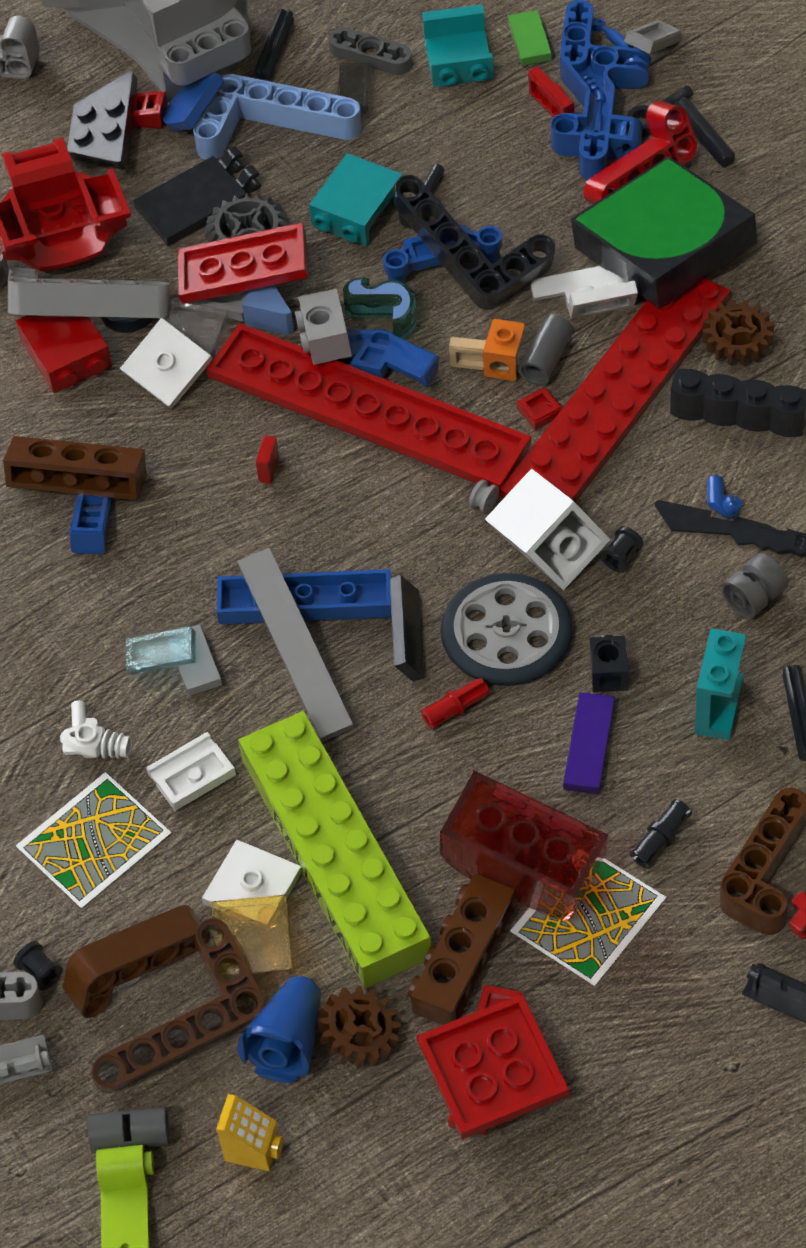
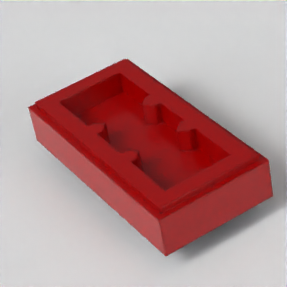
(548, 94)

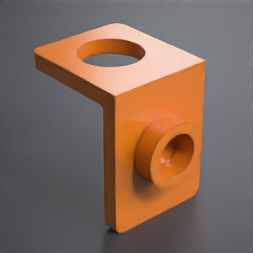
(502, 346)

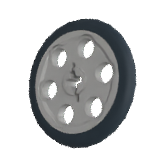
(481, 595)

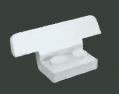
(587, 291)

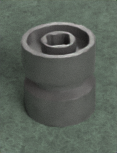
(754, 585)

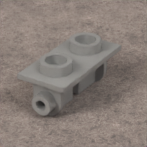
(24, 1059)

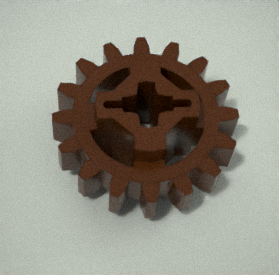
(738, 332)
(358, 1025)

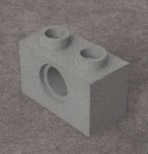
(324, 327)

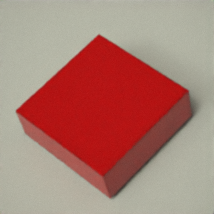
(539, 408)
(267, 459)

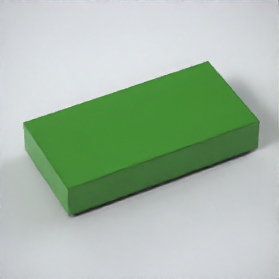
(529, 38)

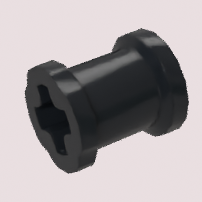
(621, 549)
(36, 963)

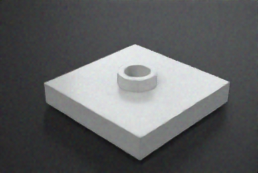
(166, 363)
(250, 874)

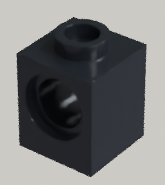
(608, 675)

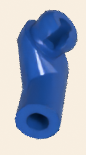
(718, 501)

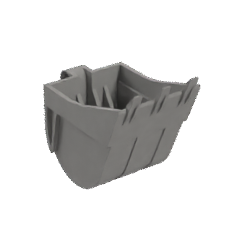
(170, 38)

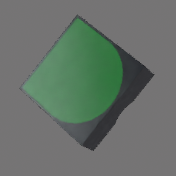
(664, 231)

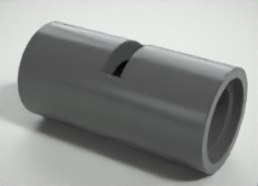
(546, 350)
(129, 1128)

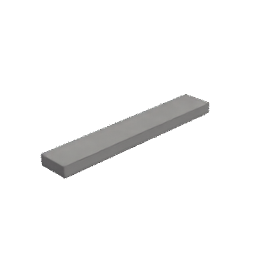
(295, 645)

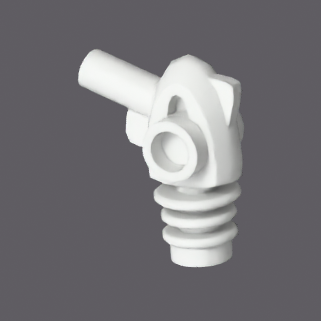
(90, 739)

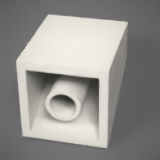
(548, 529)

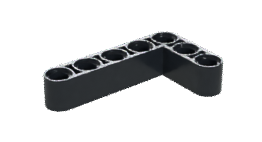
(465, 250)

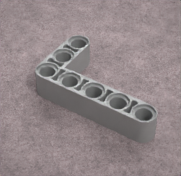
(85, 296)

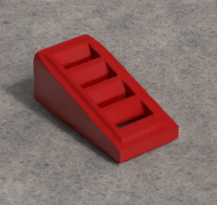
(151, 109)

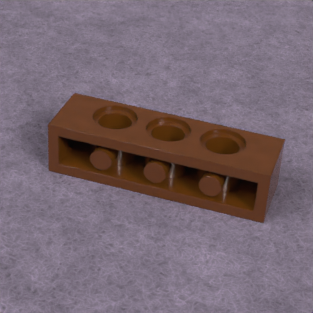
(75, 468)
(447, 1000)

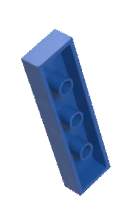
(316, 594)

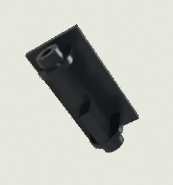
(776, 991)

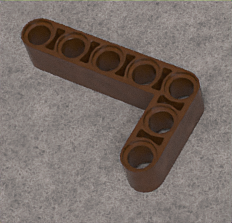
(190, 1022)

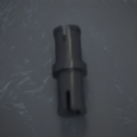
(660, 833)

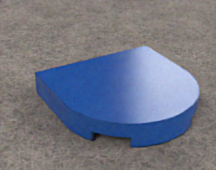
(191, 102)

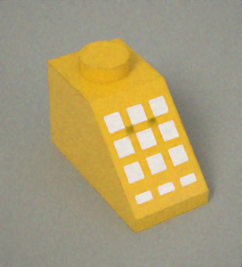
(248, 1135)

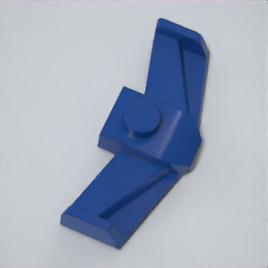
(380, 349)

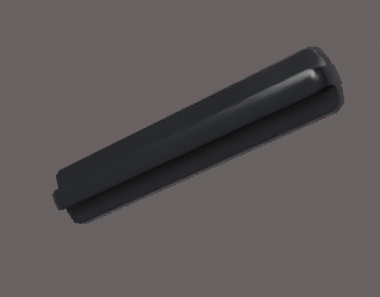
(274, 45)
(707, 135)
(796, 699)

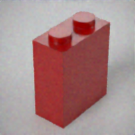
(64, 348)

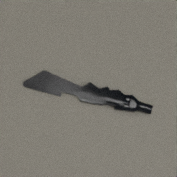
(743, 531)

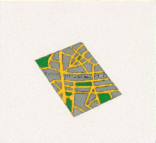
(93, 839)
(601, 927)

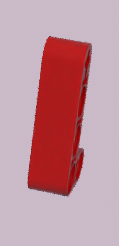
(671, 137)

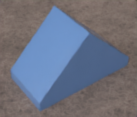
(267, 310)

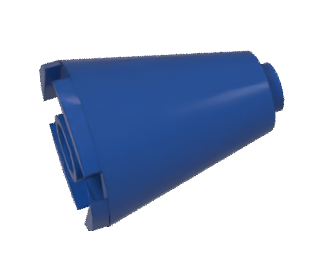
(283, 1032)

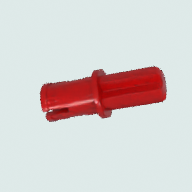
(454, 703)

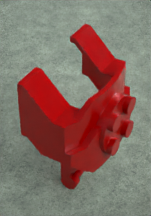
(56, 213)

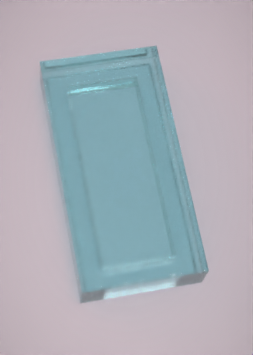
(161, 650)

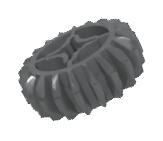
(244, 217)

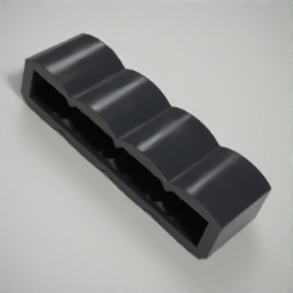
(746, 403)

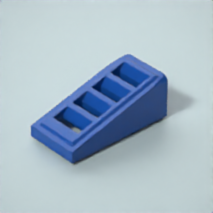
(90, 524)

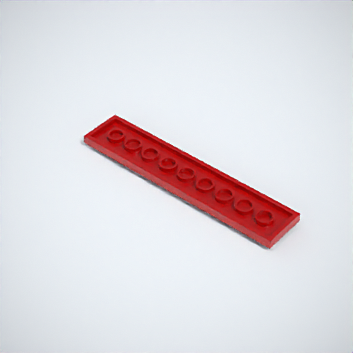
(619, 390)
(369, 407)

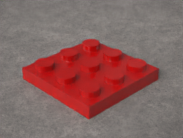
(492, 1066)

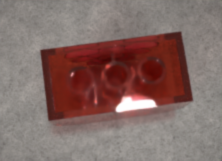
(522, 846)

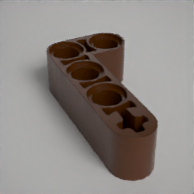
(769, 855)
(127, 955)

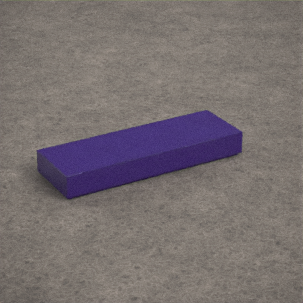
(589, 743)

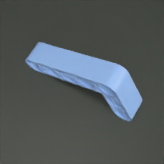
(273, 105)

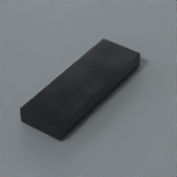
(406, 628)

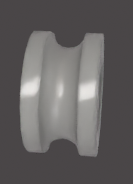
(484, 496)

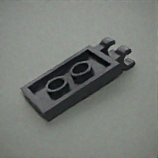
(188, 199)

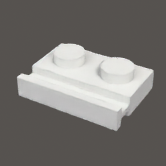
(191, 771)

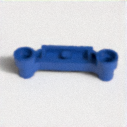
(417, 256)

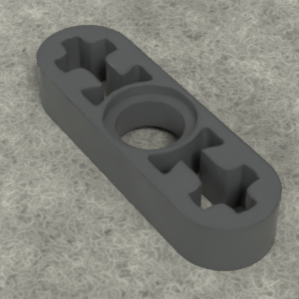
(390, 57)

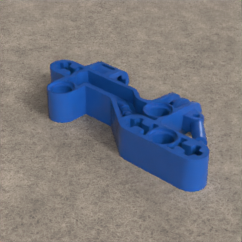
(592, 77)

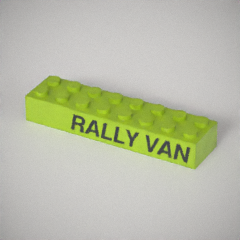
(335, 849)

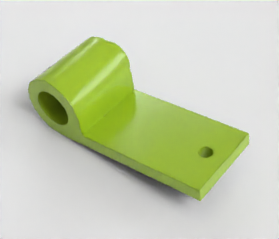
(124, 1195)

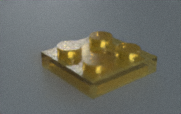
(259, 931)

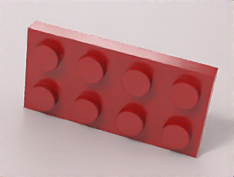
(242, 263)

